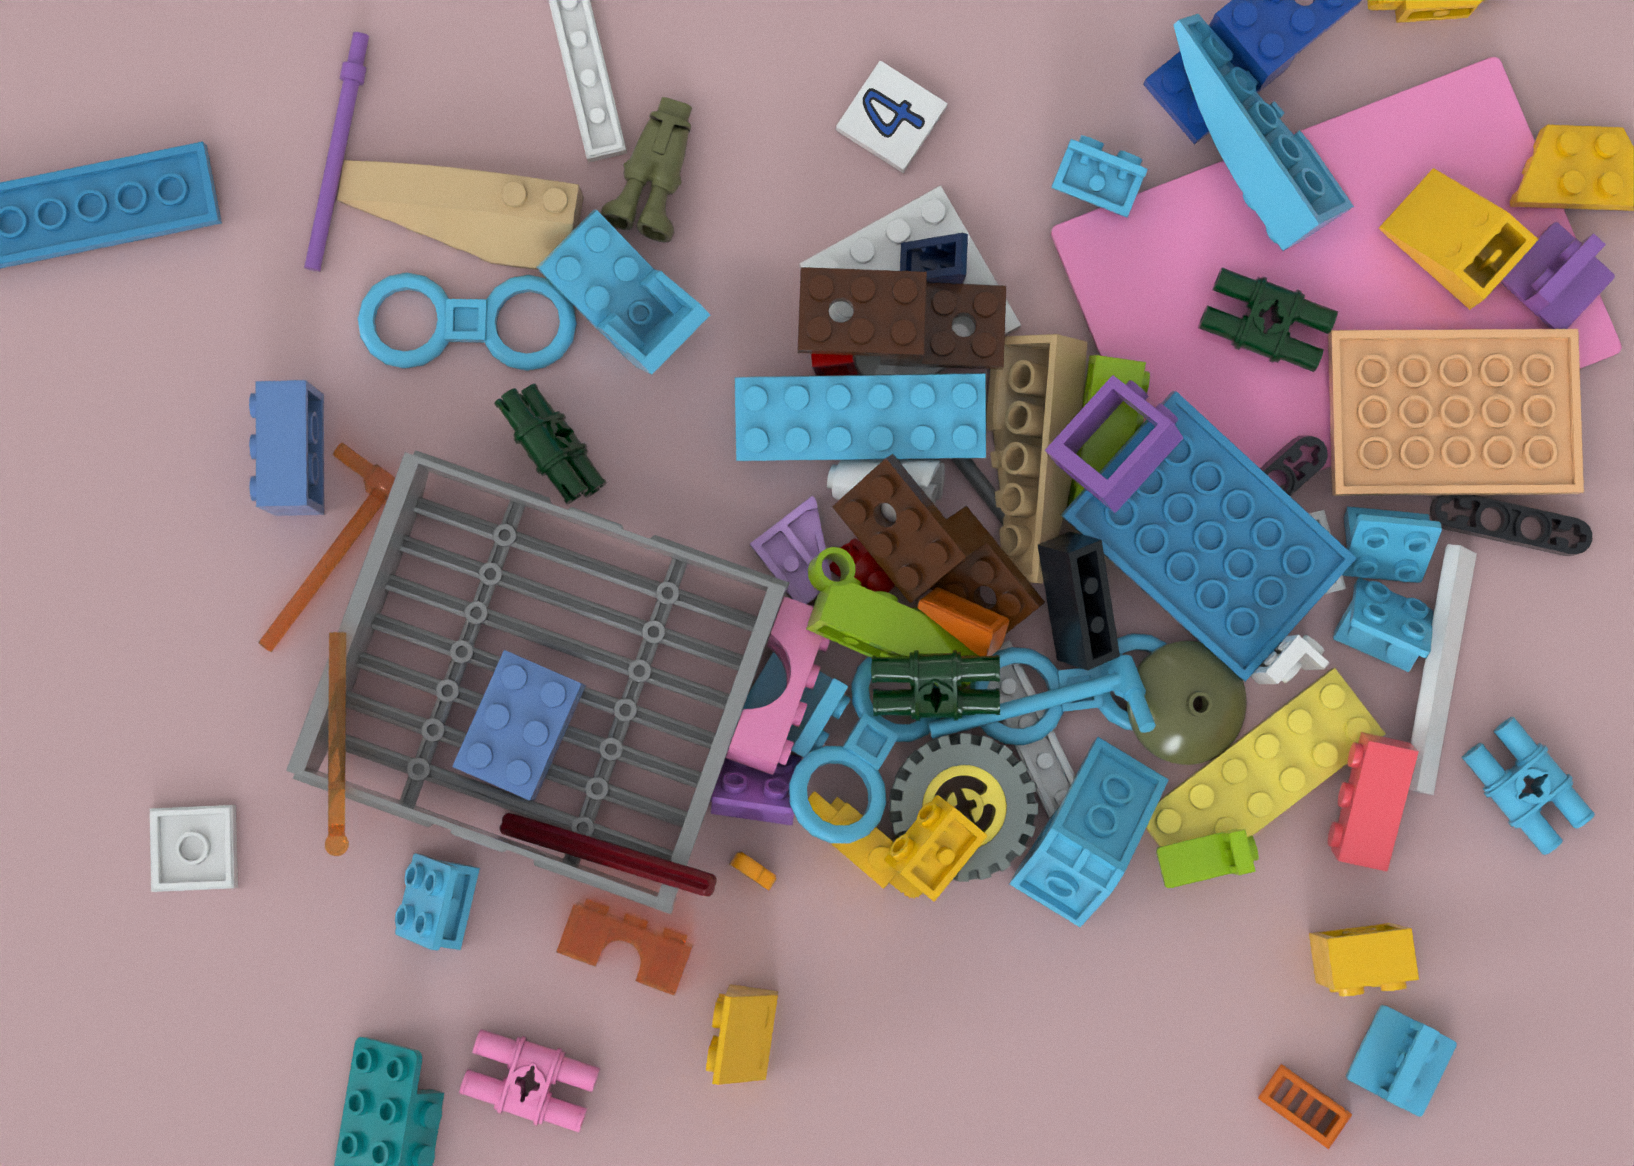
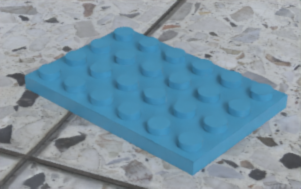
(1215, 542)

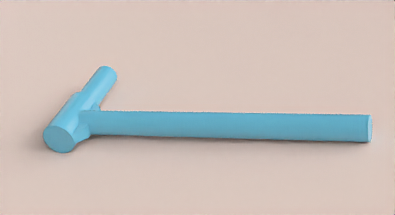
(1121, 678)

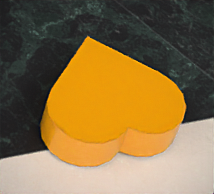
(753, 870)

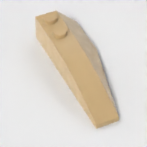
(477, 211)
(1026, 412)

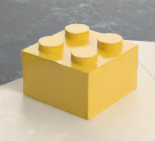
(1364, 957)

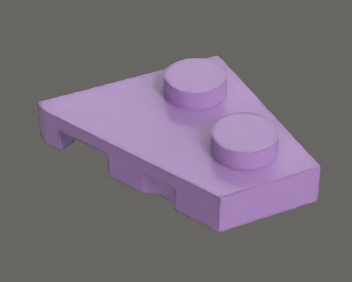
(791, 547)

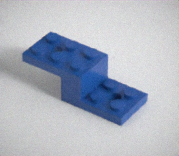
(1262, 40)

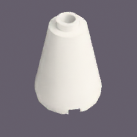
(926, 472)

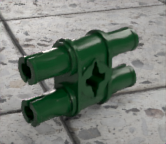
(1286, 309)
(550, 443)
(941, 668)

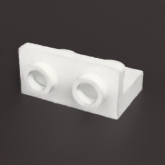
(1289, 658)

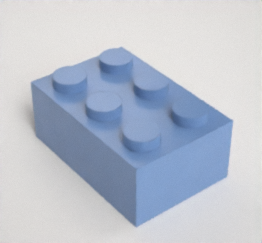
(288, 448)
(519, 726)

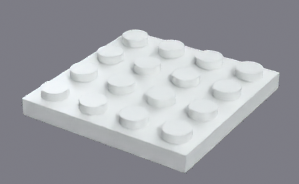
(880, 249)

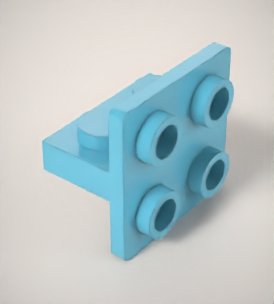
(1099, 176)
(1389, 543)
(1386, 625)
(436, 902)
(1401, 1060)

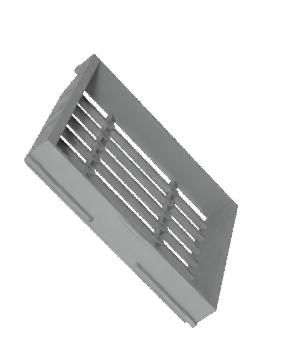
(365, 616)

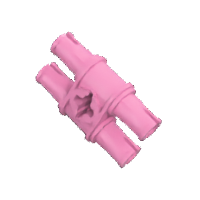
(510, 1093)

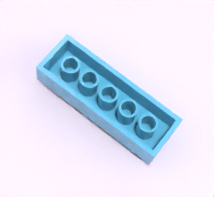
(860, 417)

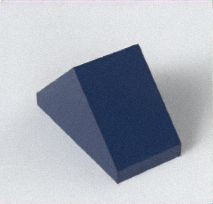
(940, 256)

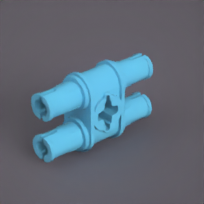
(1507, 785)

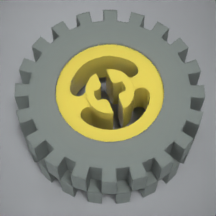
(1005, 789)

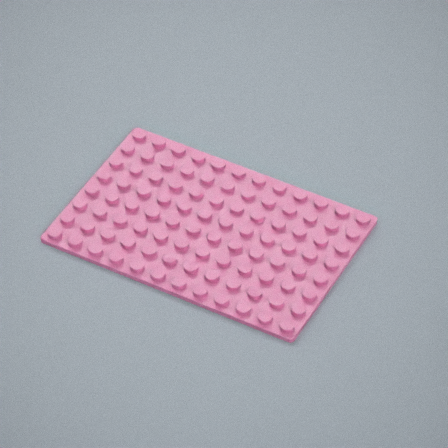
(1155, 271)

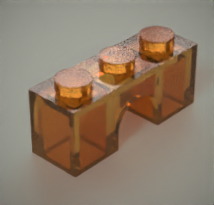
(661, 954)

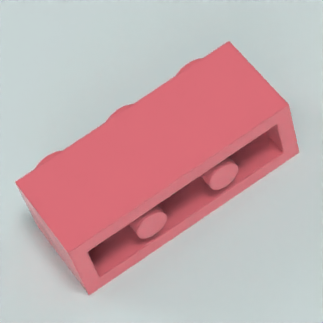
(1372, 801)

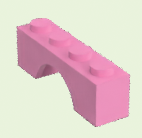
(763, 731)

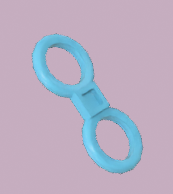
(466, 321)
(1059, 678)
(864, 753)

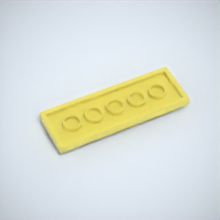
(1267, 766)

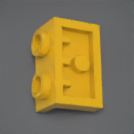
(935, 847)

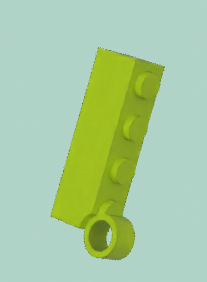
(1120, 424)
(869, 619)

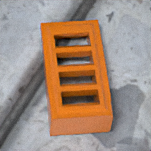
(966, 621)
(1333, 1129)

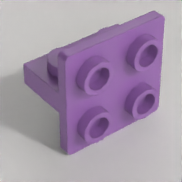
(1559, 276)
(753, 793)

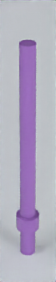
(352, 75)

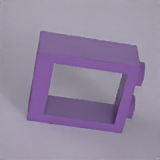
(1139, 463)

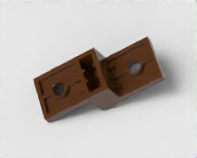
(901, 318)
(931, 551)

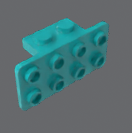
(384, 1112)

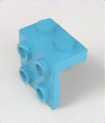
(822, 702)

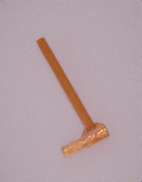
(378, 485)
(336, 841)

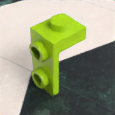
(1207, 857)

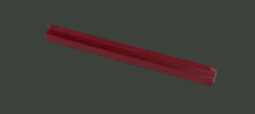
(609, 854)

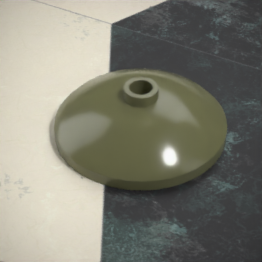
(1172, 681)

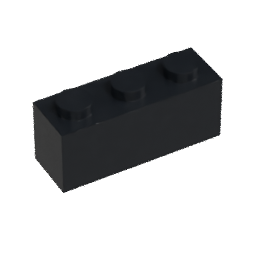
(1079, 600)

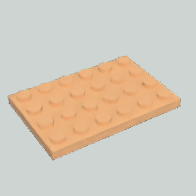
(1455, 412)

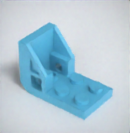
(622, 294)
(1091, 834)

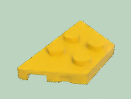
(1578, 170)

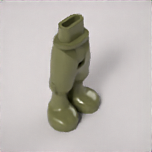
(658, 160)

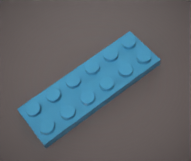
(107, 204)

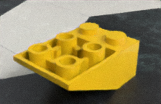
(1458, 237)
(745, 1035)

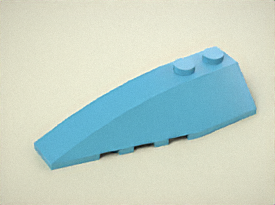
(1269, 163)

